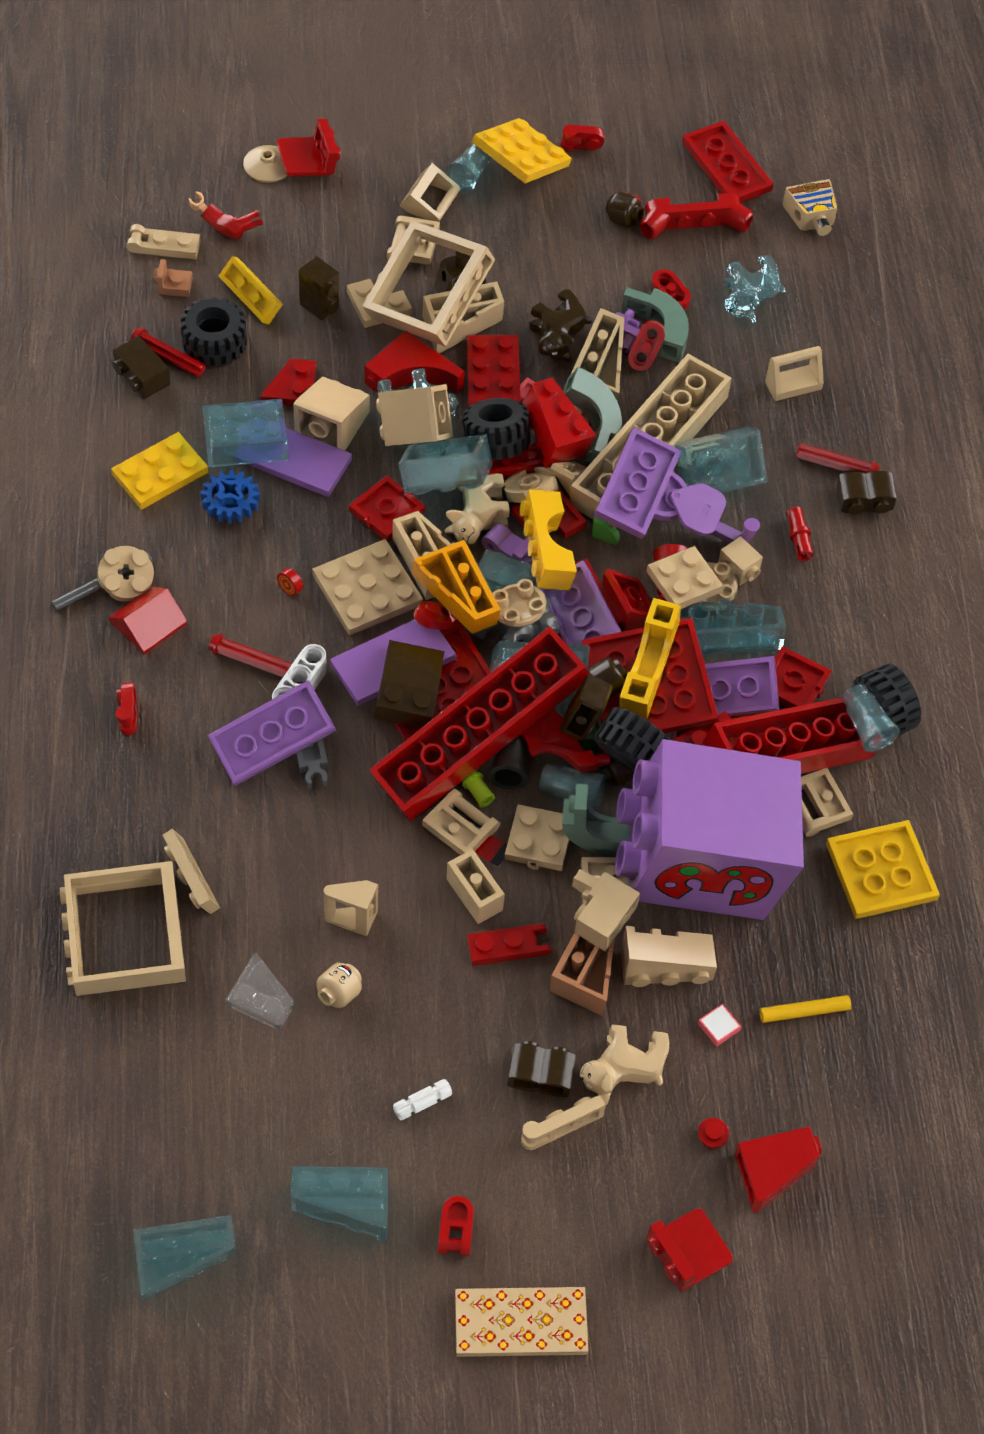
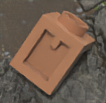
(172, 281)

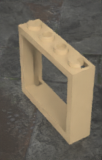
(458, 299)
(113, 880)

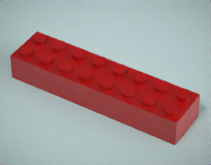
(479, 724)

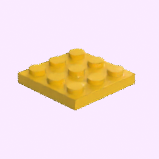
(522, 150)
(882, 869)

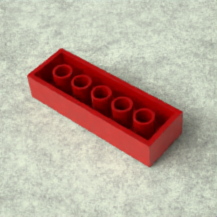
(812, 733)

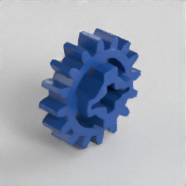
(230, 496)

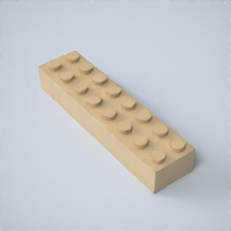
(670, 414)

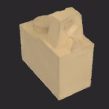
(607, 907)

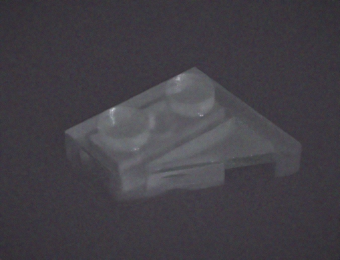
(260, 995)

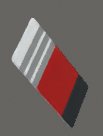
(492, 850)

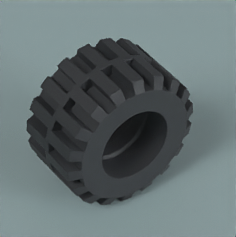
(213, 316)
(504, 423)
(894, 695)
(628, 737)

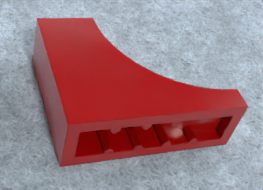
(407, 355)

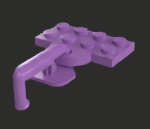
(648, 489)

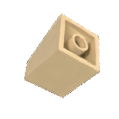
(331, 412)
(414, 415)

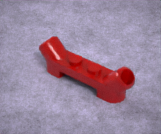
(724, 211)

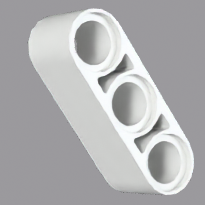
(303, 670)

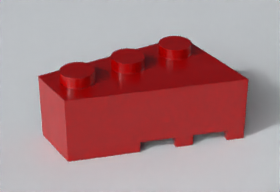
(557, 423)

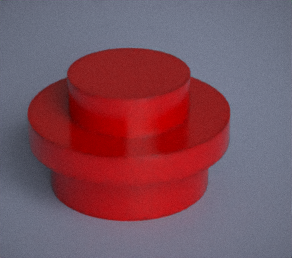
(713, 1133)

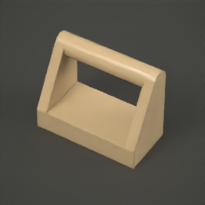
(430, 176)
(797, 380)
(361, 897)

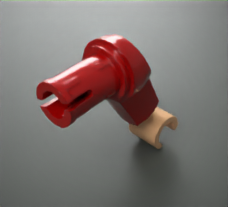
(223, 223)

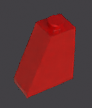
(776, 1163)

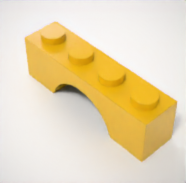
(551, 563)
(651, 658)

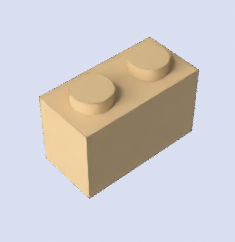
(475, 886)

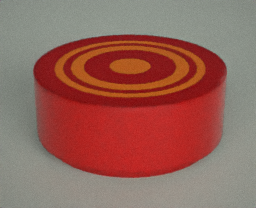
(290, 582)

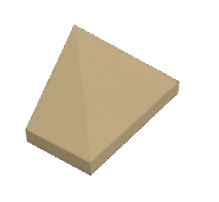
(567, 473)

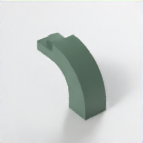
(665, 310)
(598, 404)
(589, 828)

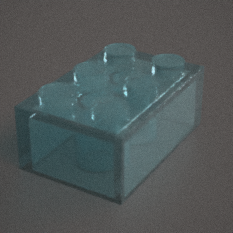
(245, 433)
(723, 460)
(445, 464)

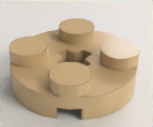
(519, 484)
(115, 561)

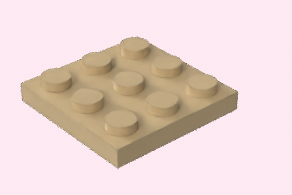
(367, 587)

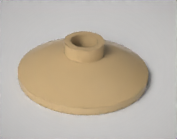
(264, 164)

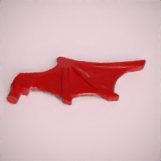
(546, 737)

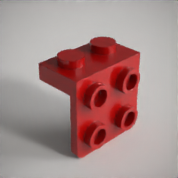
(310, 154)
(688, 1249)

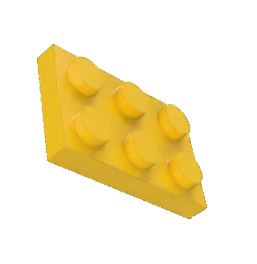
(159, 470)

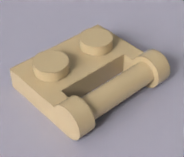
(425, 250)
(826, 800)
(455, 829)

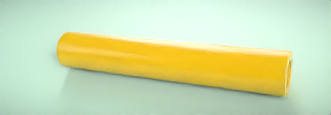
(805, 1009)

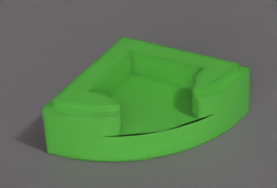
(604, 532)

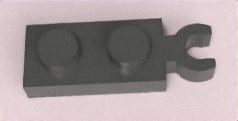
(313, 761)

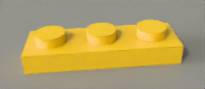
(250, 290)

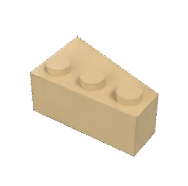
(482, 313)
(603, 350)
(417, 537)
(666, 958)

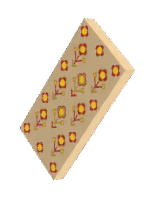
(521, 1321)

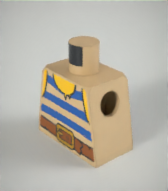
(811, 206)

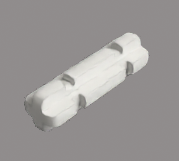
(422, 1099)

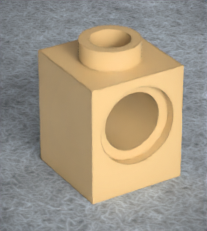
(742, 559)

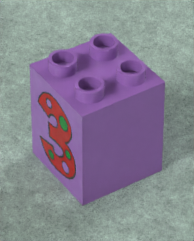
(712, 829)

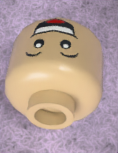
(339, 985)

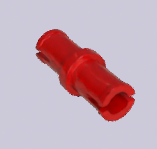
(799, 533)

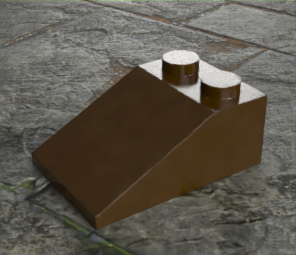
(409, 684)

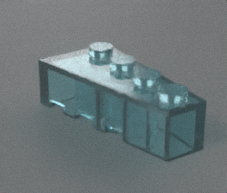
(736, 628)

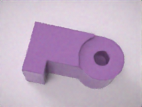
(504, 541)

